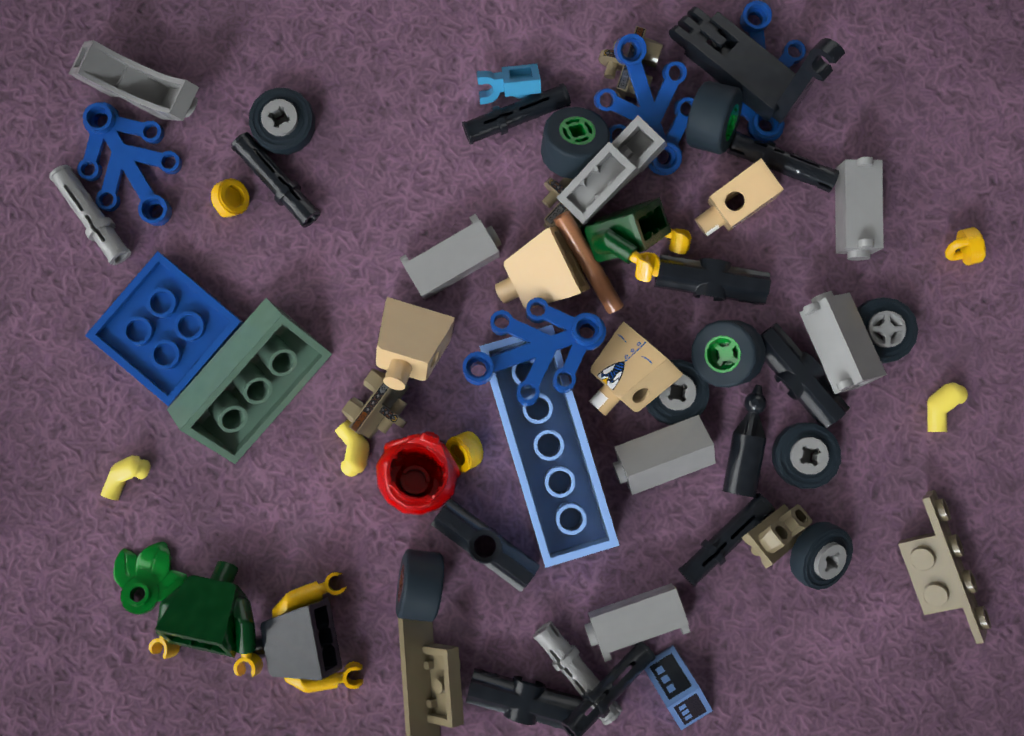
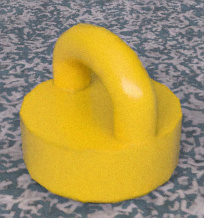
(230, 197)
(970, 246)
(466, 450)

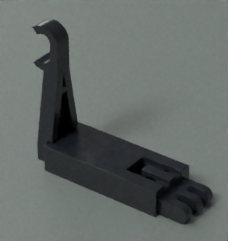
(743, 63)

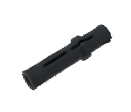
(504, 118)
(783, 161)
(285, 191)
(725, 540)
(577, 722)

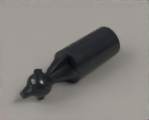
(747, 449)

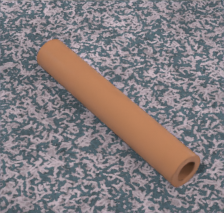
(592, 269)

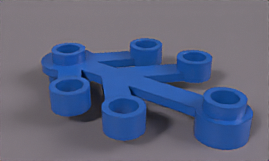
(756, 32)
(649, 109)
(124, 158)
(539, 347)

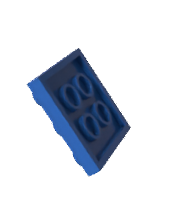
(164, 328)

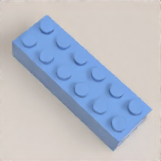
(552, 460)

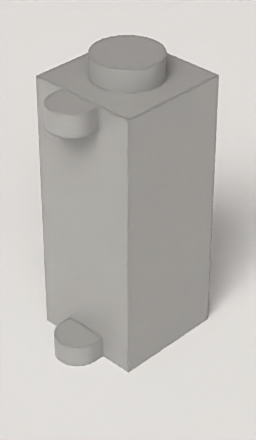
(859, 208)
(453, 258)
(841, 341)
(664, 455)
(636, 620)

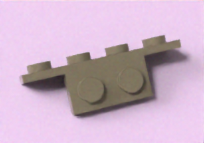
(939, 572)
(429, 680)

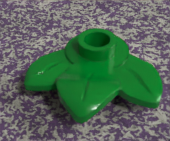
(149, 572)

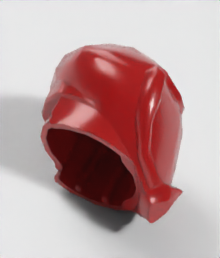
(421, 453)

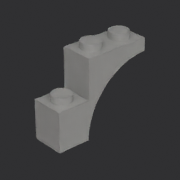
(141, 86)

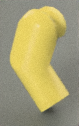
(941, 403)
(356, 451)
(123, 471)

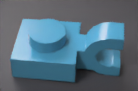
(514, 81)

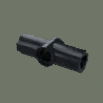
(713, 279)
(802, 377)
(505, 560)
(520, 699)

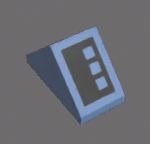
(677, 688)

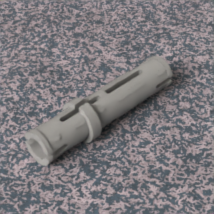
(97, 225)
(567, 659)

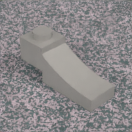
(612, 169)

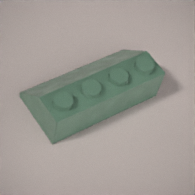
(248, 382)

